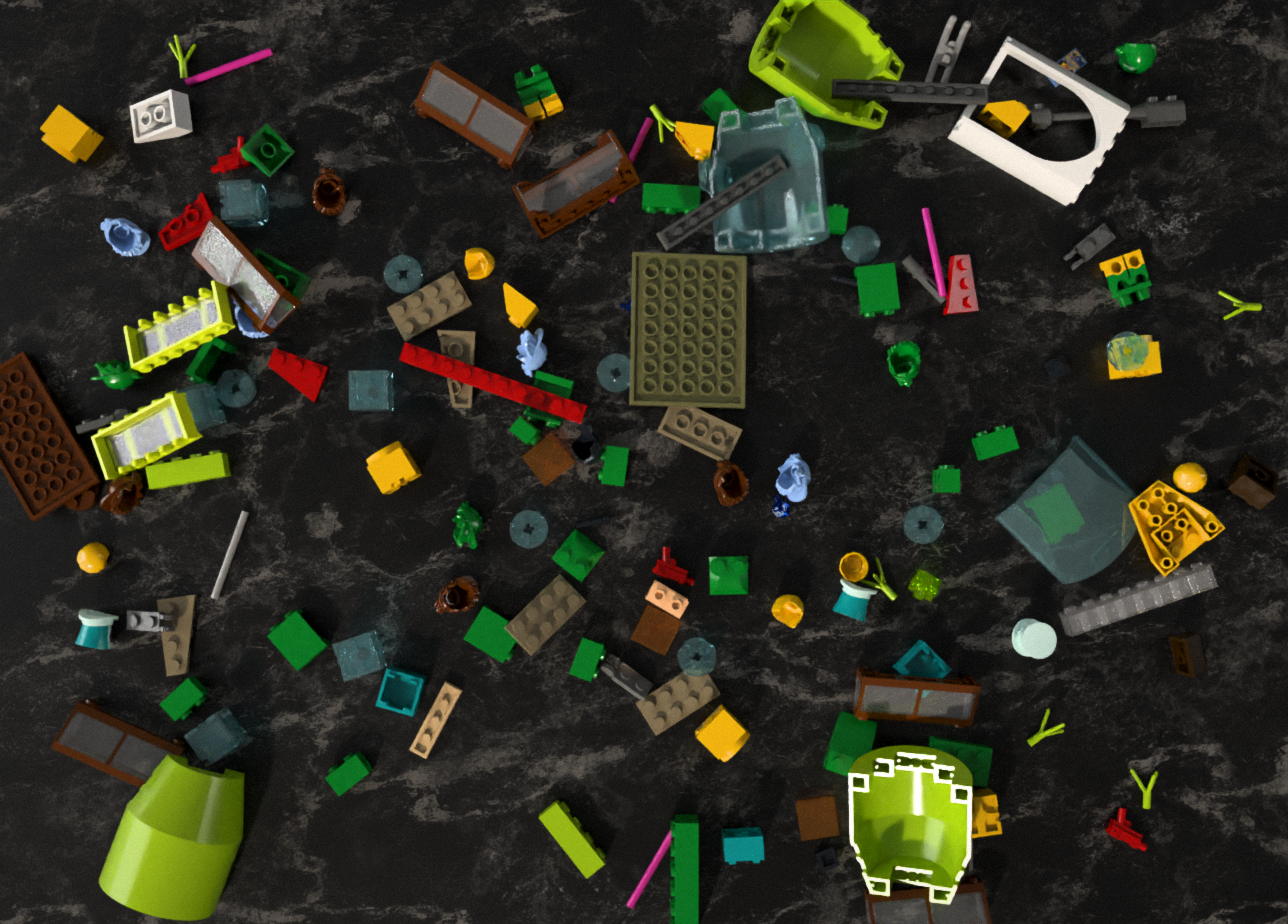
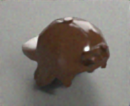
(329, 193)
(730, 483)
(123, 494)
(458, 595)

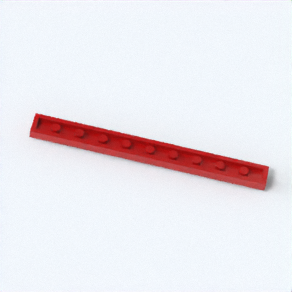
(492, 383)

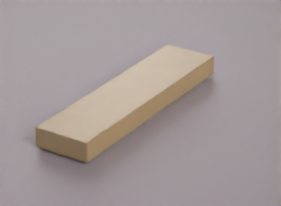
(435, 719)

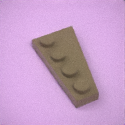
(461, 347)
(177, 643)

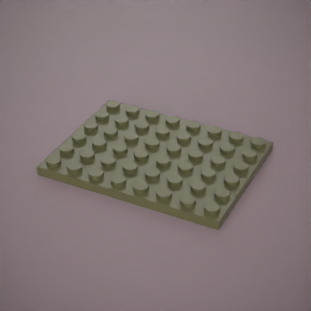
(688, 330)

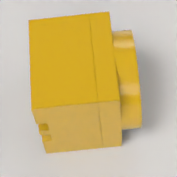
(70, 135)
(1150, 367)
(392, 467)
(722, 734)
(985, 813)

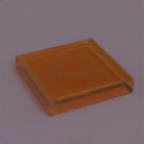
(548, 459)
(656, 629)
(817, 818)

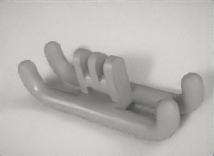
(947, 54)

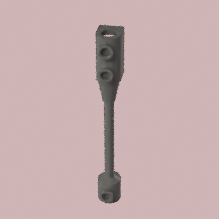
(1151, 113)

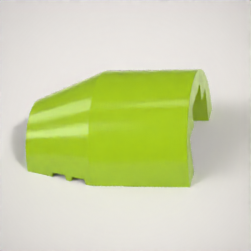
(821, 41)
(911, 819)
(177, 842)

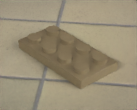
(429, 306)
(700, 431)
(545, 614)
(676, 700)

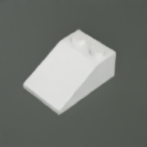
(161, 117)

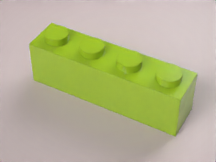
(188, 471)
(572, 838)

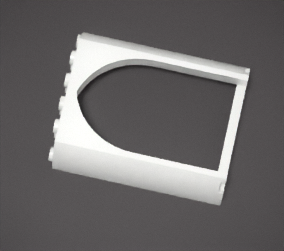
(1056, 179)

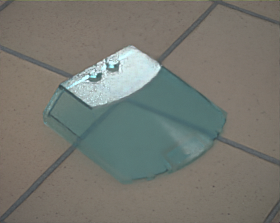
(1073, 515)

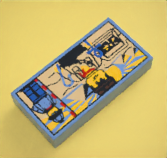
(1072, 61)

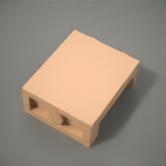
(667, 599)

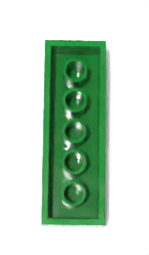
(684, 869)

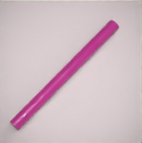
(228, 67)
(638, 143)
(934, 252)
(650, 870)

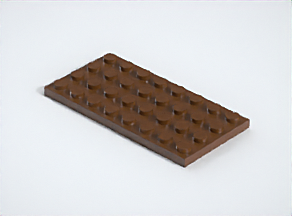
(37, 443)

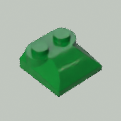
(267, 150)
(578, 555)
(728, 575)

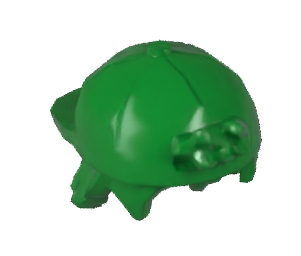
(904, 362)
(116, 374)
(468, 525)

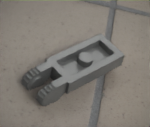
(1091, 245)
(90, 425)
(149, 621)
(627, 677)

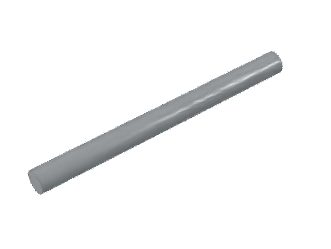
(229, 555)

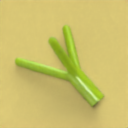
(182, 61)
(661, 119)
(1244, 306)
(882, 582)
(1041, 734)
(1146, 791)

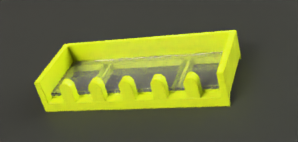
(180, 329)
(145, 435)

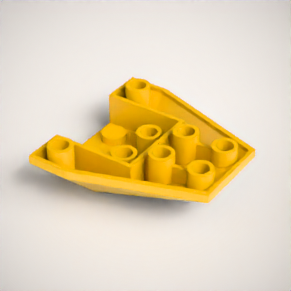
(1171, 525)

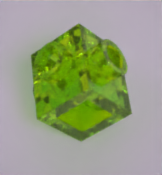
(924, 585)

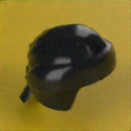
(587, 447)

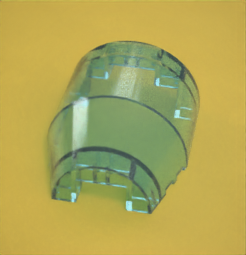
(789, 209)

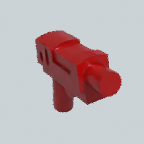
(233, 160)
(667, 569)
(1121, 830)

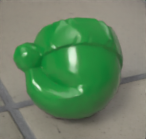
(1136, 57)

